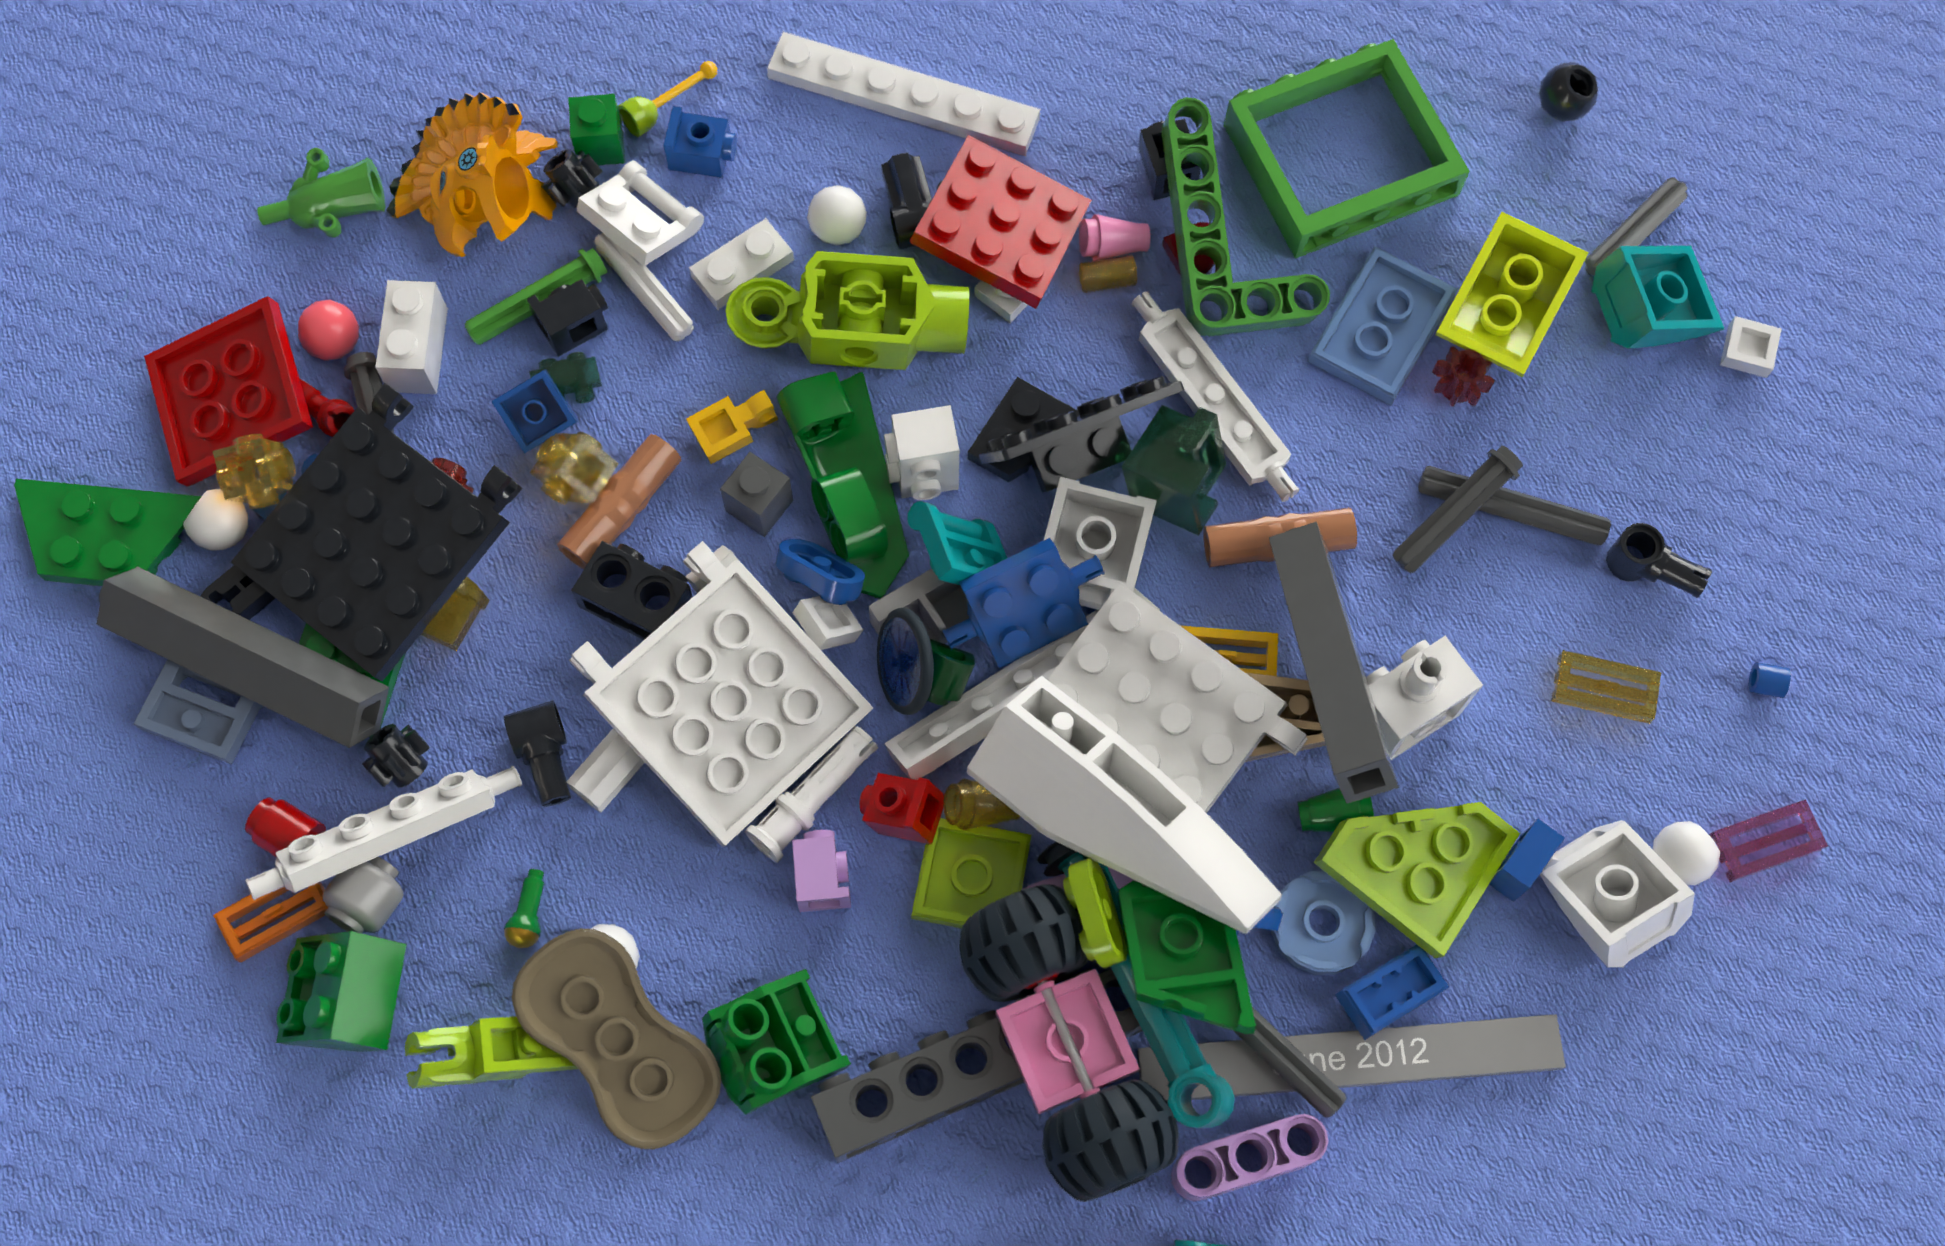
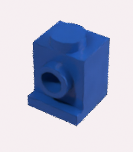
(698, 143)

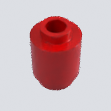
(278, 824)

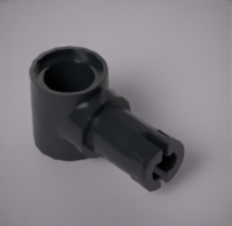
(1657, 561)
(538, 739)

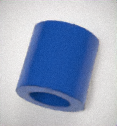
(1769, 680)

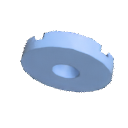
(1313, 951)

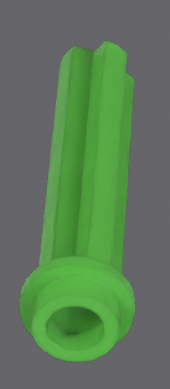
(516, 308)

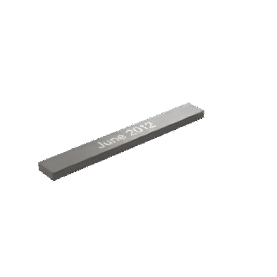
(1387, 1056)

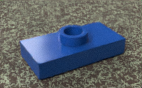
(1391, 991)

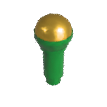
(523, 927)

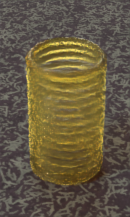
(1120, 271)

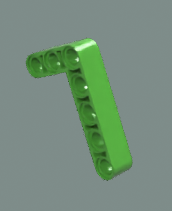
(1212, 241)

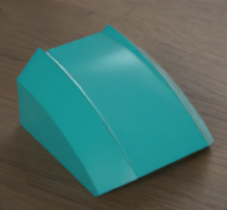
(1654, 296)

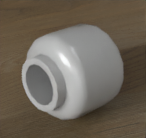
(363, 896)

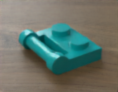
(955, 544)

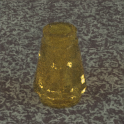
(973, 806)

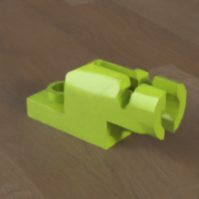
(482, 1053)

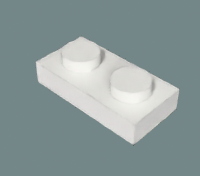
(748, 256)

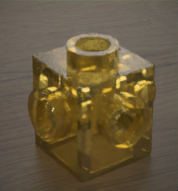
(573, 467)
(254, 471)

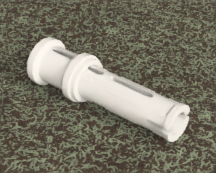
(797, 809)

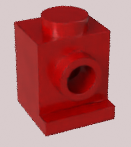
(902, 807)

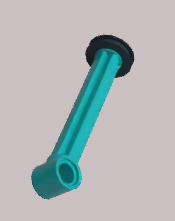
(1164, 1029)

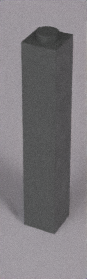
(242, 656)
(1332, 664)

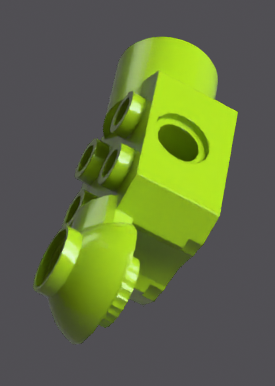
(853, 312)

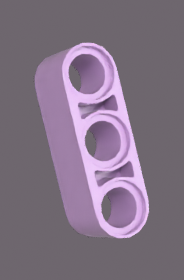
(1272, 1145)

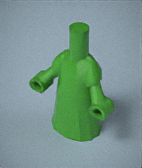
(333, 196)

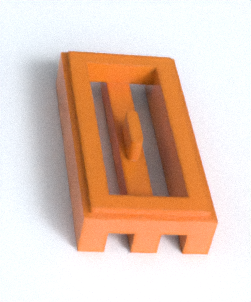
(275, 933)

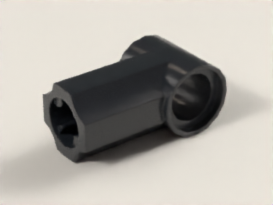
(907, 195)

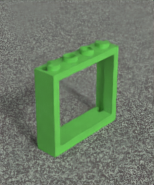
(1367, 211)

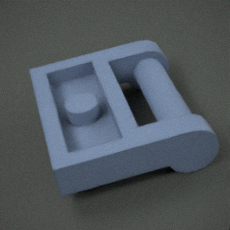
(193, 718)

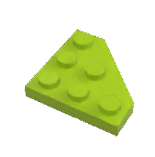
(1420, 866)

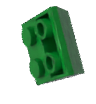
(341, 992)

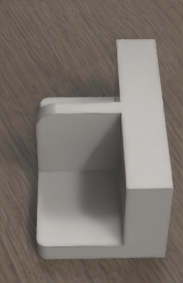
(933, 600)

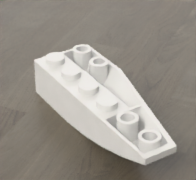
(1115, 806)

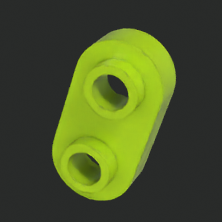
(1090, 894)

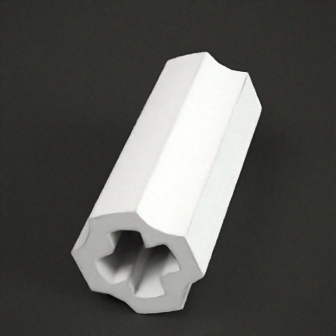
(605, 771)

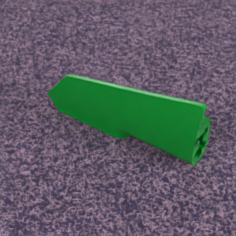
(848, 474)

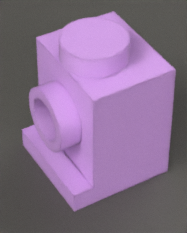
(819, 872)

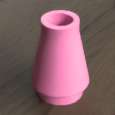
(1112, 237)

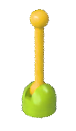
(641, 113)

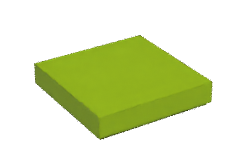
(968, 872)

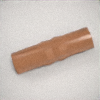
(620, 500)
(1250, 541)

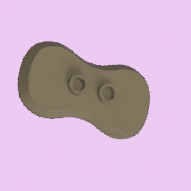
(590, 1007)

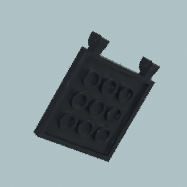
(374, 538)

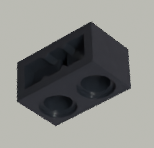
(626, 603)

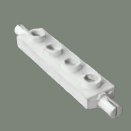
(1207, 384)
(383, 830)

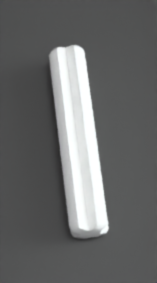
(646, 289)

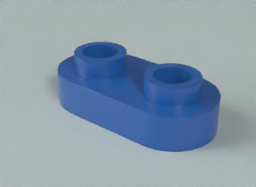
(820, 571)

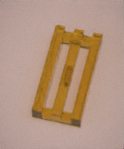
(1601, 704)

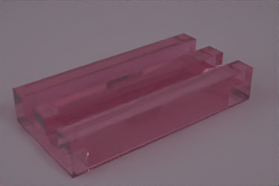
(1731, 854)

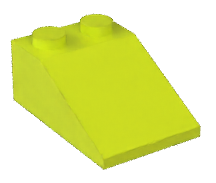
(1512, 294)

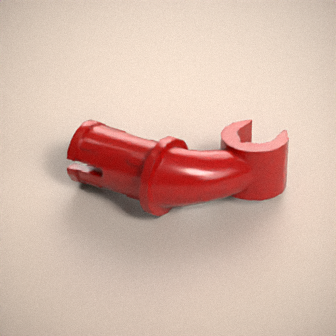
(329, 413)

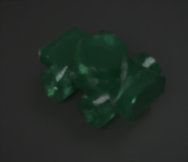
(573, 375)

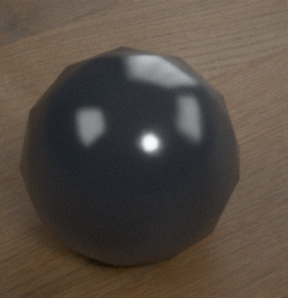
(1568, 91)

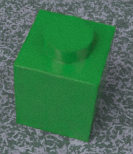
(597, 128)

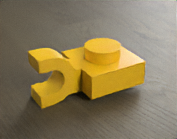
(725, 428)

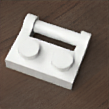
(631, 222)

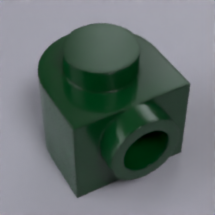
(950, 673)

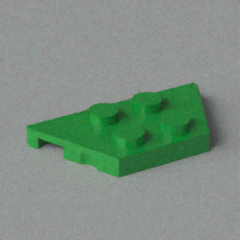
(99, 531)
(1184, 959)

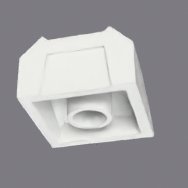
(1101, 524)
(1617, 892)

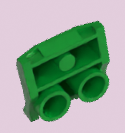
(771, 1042)

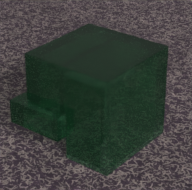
(1178, 466)

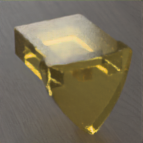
(457, 615)

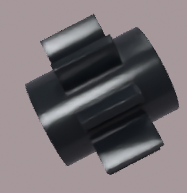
(570, 176)
(395, 755)

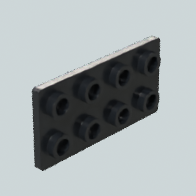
(1082, 443)

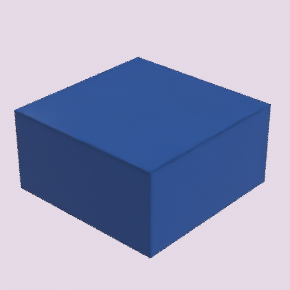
(534, 411)
(1526, 860)

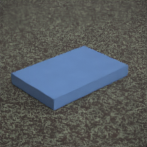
(1382, 325)

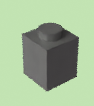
(757, 494)

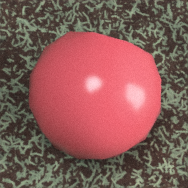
(328, 330)

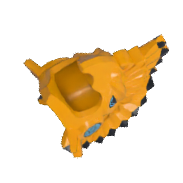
(473, 172)

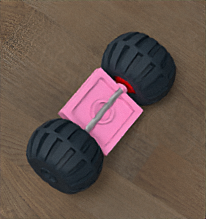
(1068, 1044)

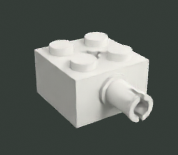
(1421, 693)

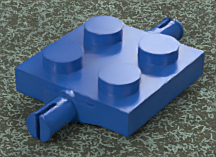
(1023, 602)

